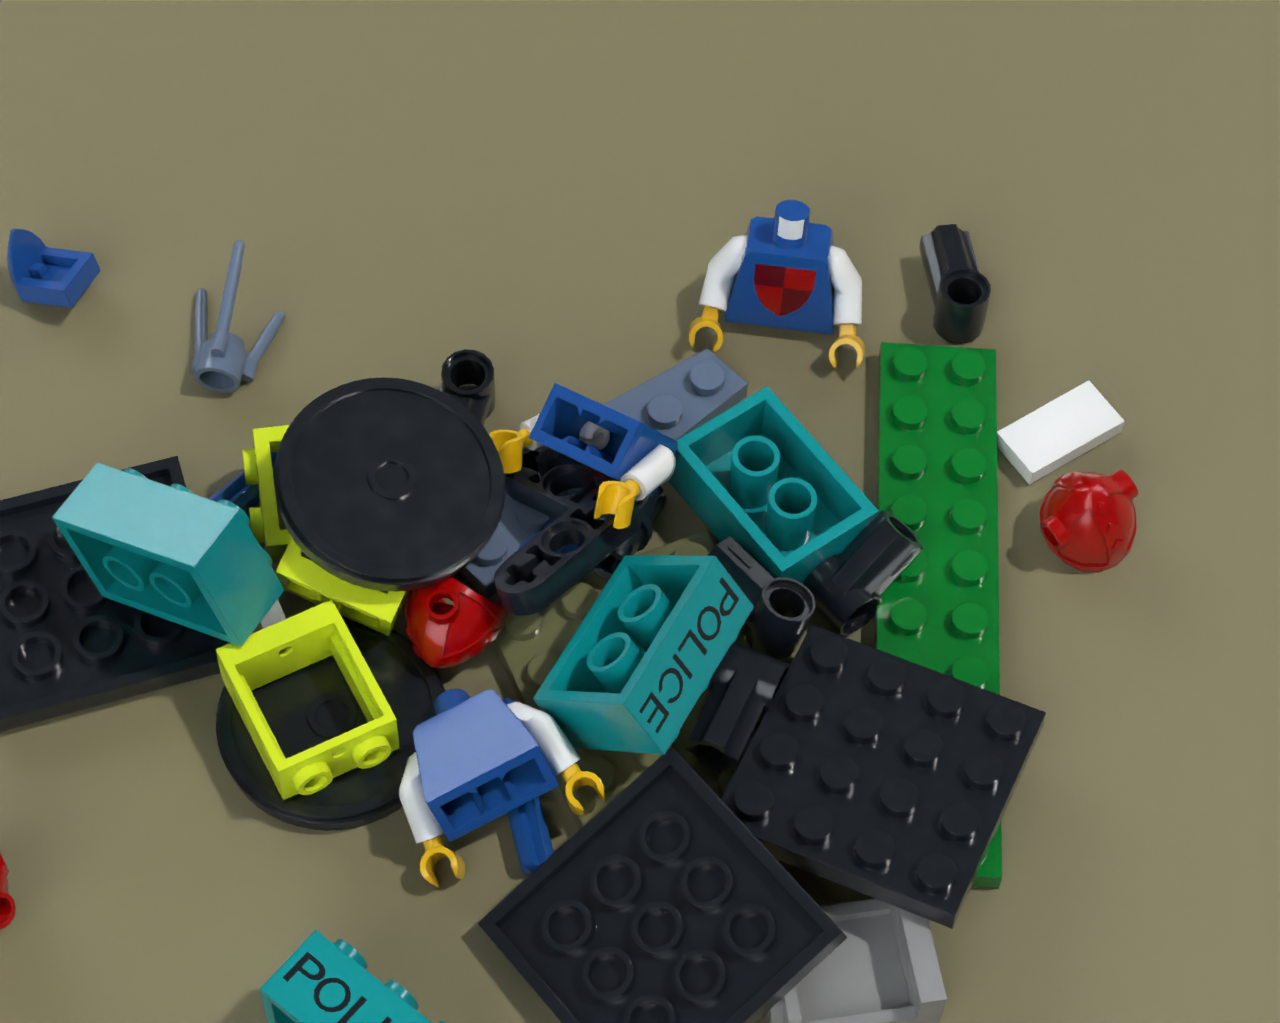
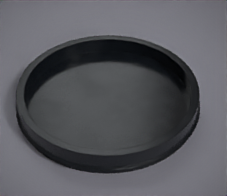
(389, 484)
(318, 706)

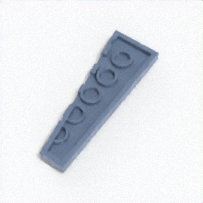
(669, 403)

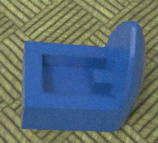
(48, 273)

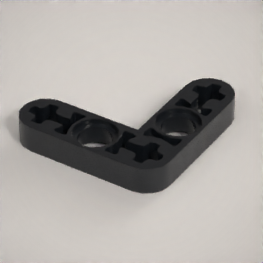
(535, 572)

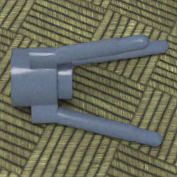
(222, 360)

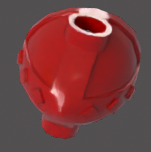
(1090, 519)
(447, 632)

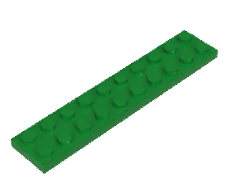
(944, 485)

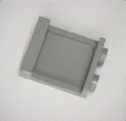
(875, 976)

